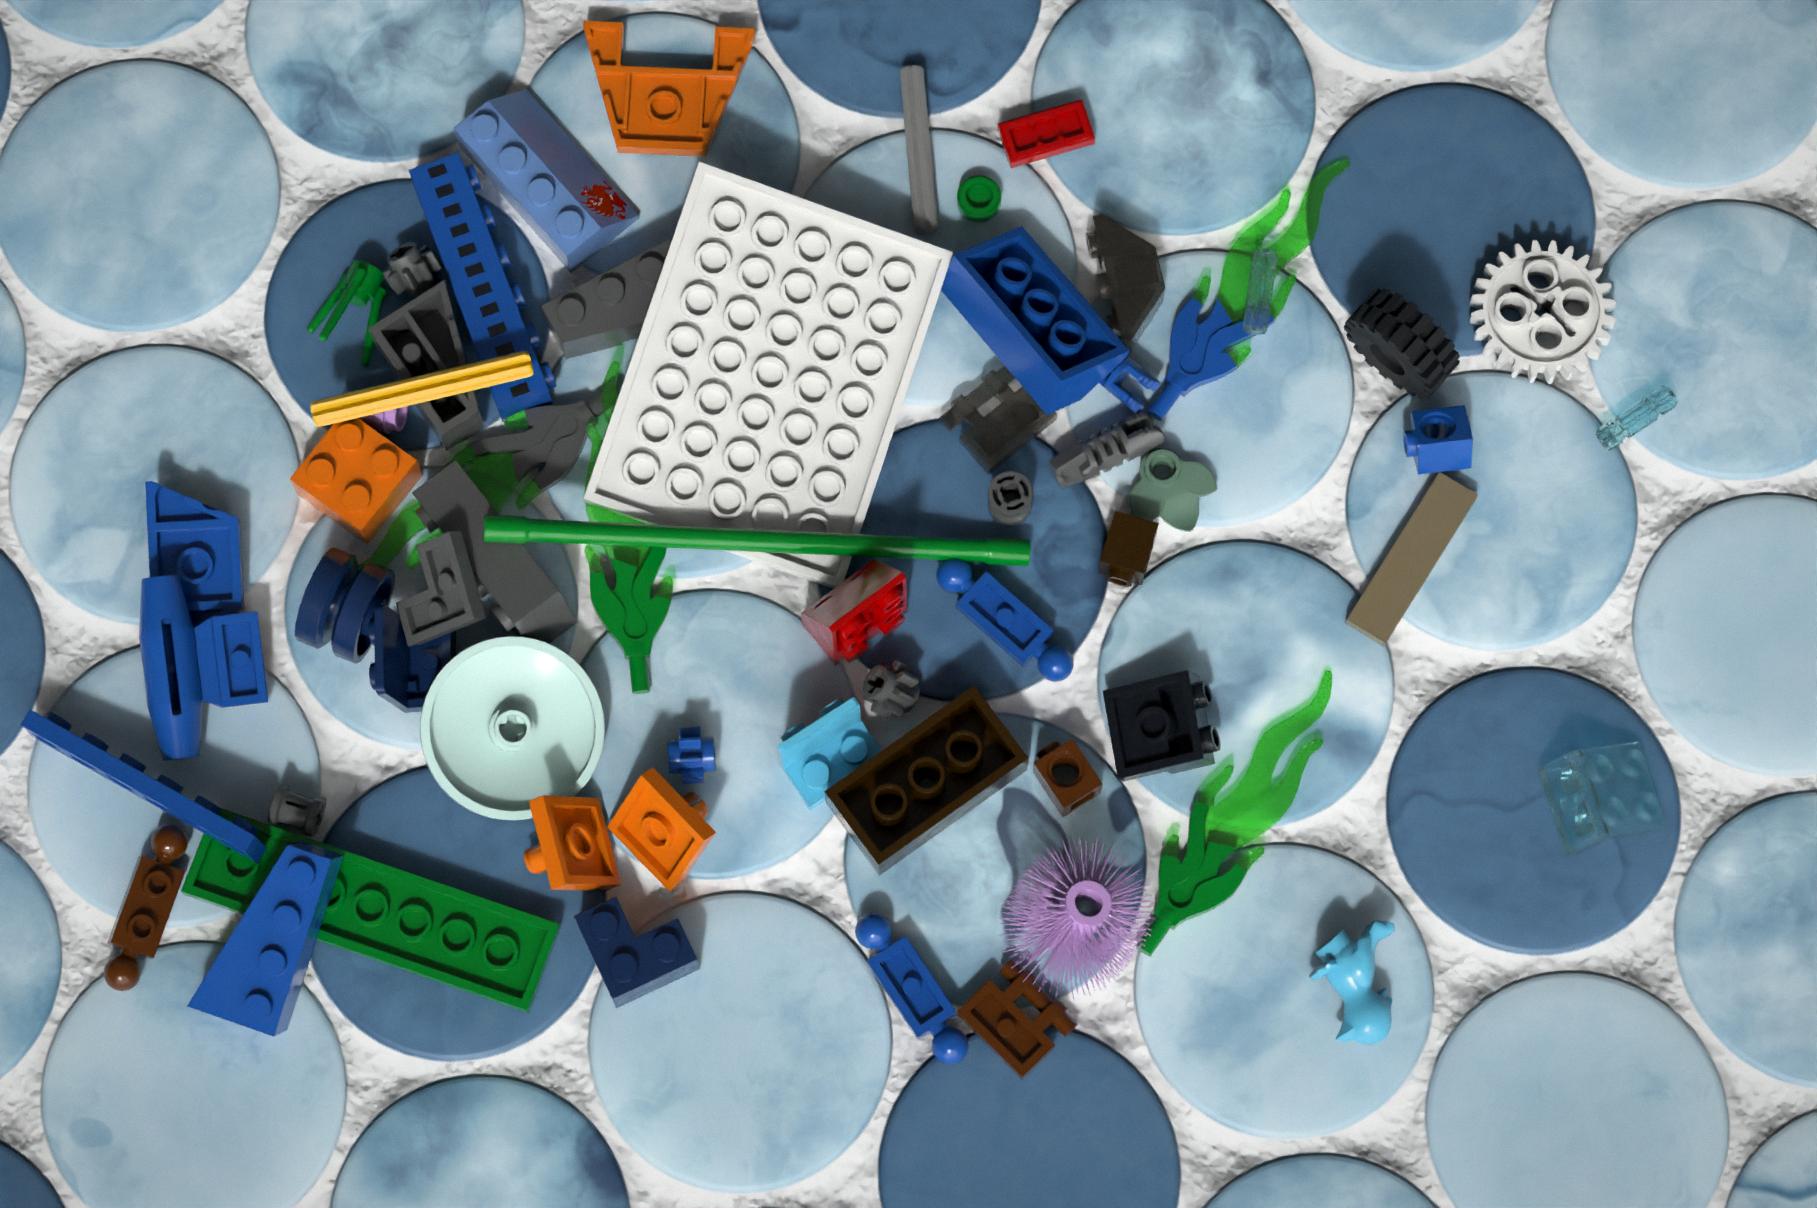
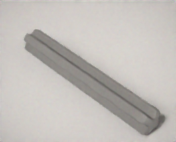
(918, 150)

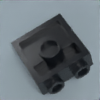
(1161, 725)

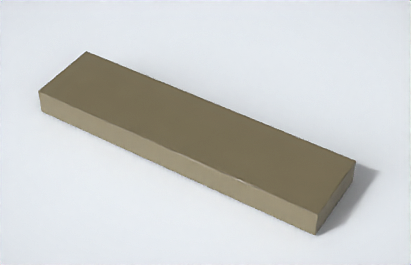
(1411, 559)

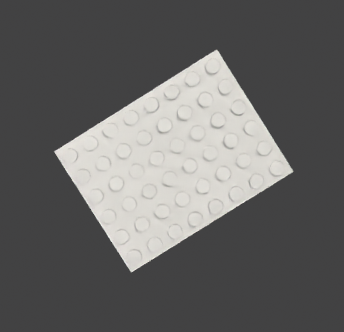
(768, 369)

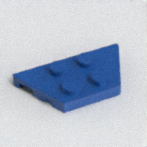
(199, 547)

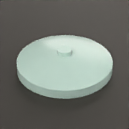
(511, 726)

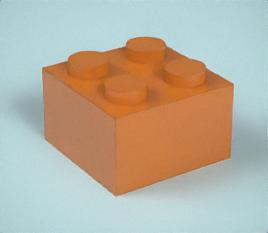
(356, 477)

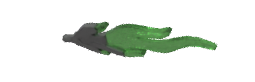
(501, 463)

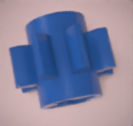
(691, 755)

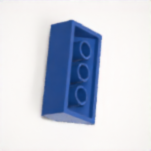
(1032, 318)

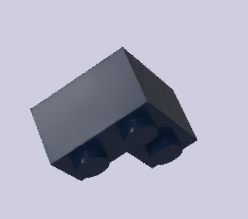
(632, 964)

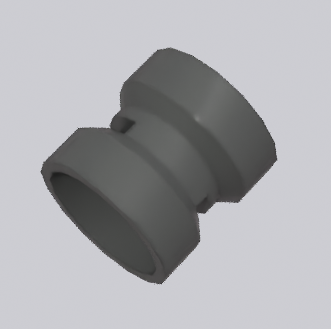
(1008, 507)

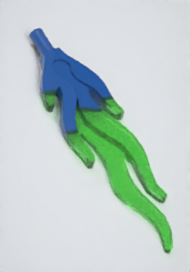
(1199, 349)

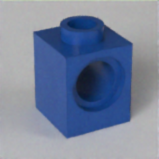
(1439, 439)

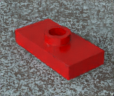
(1046, 133)

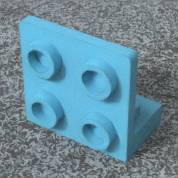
(826, 750)

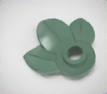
(1174, 496)

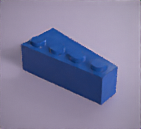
(270, 949)

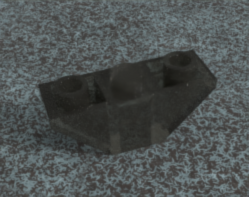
(1127, 278)

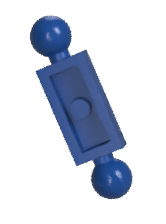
(1005, 619)
(911, 988)

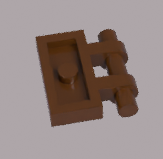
(1007, 1029)

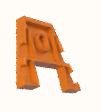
(666, 107)

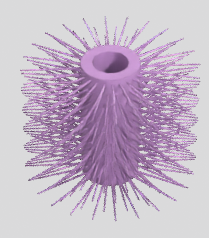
(1076, 918)

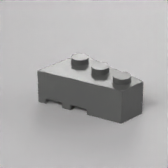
(426, 340)

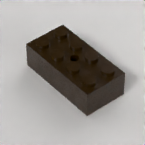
(958, 748)

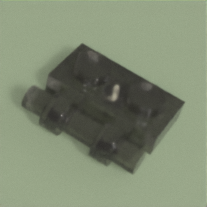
(1005, 428)

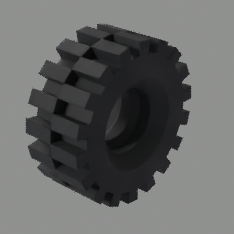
(1402, 343)

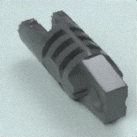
(1107, 449)

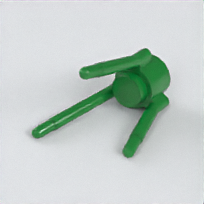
(356, 287)

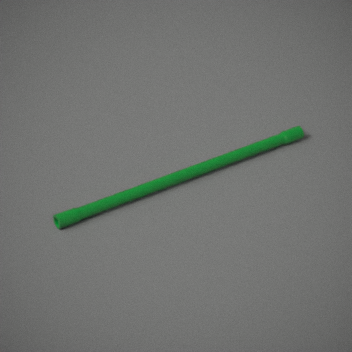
(523, 529)

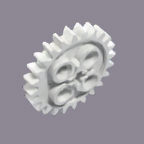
(1567, 283)

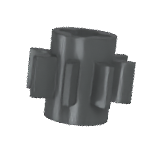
(411, 269)
(891, 689)

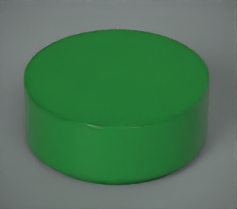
(979, 198)

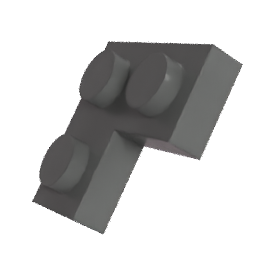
(451, 593)

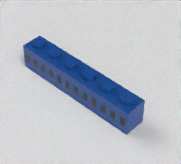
(478, 278)

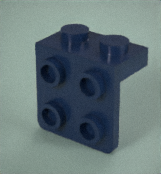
(403, 671)

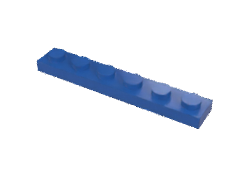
(129, 774)

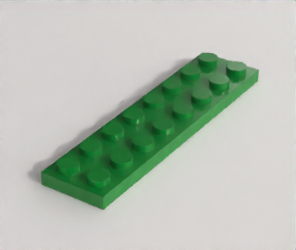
(396, 918)

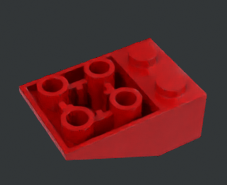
(858, 611)

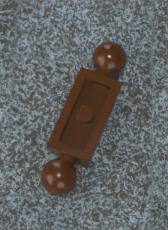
(146, 907)

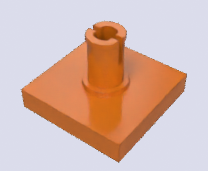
(662, 828)
(572, 844)

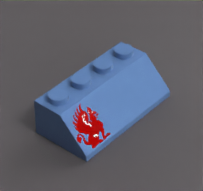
(544, 177)

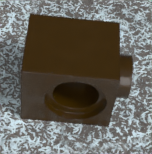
(1127, 549)

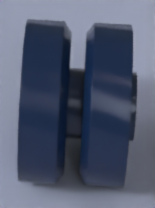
(341, 604)

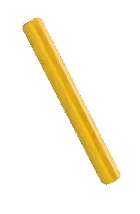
(421, 388)

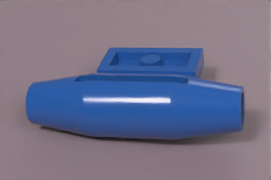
(192, 665)

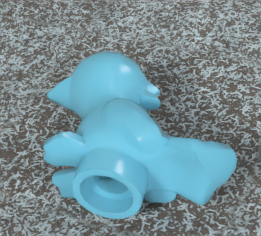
(1350, 971)

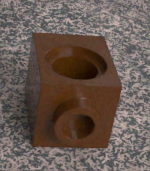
(1072, 795)

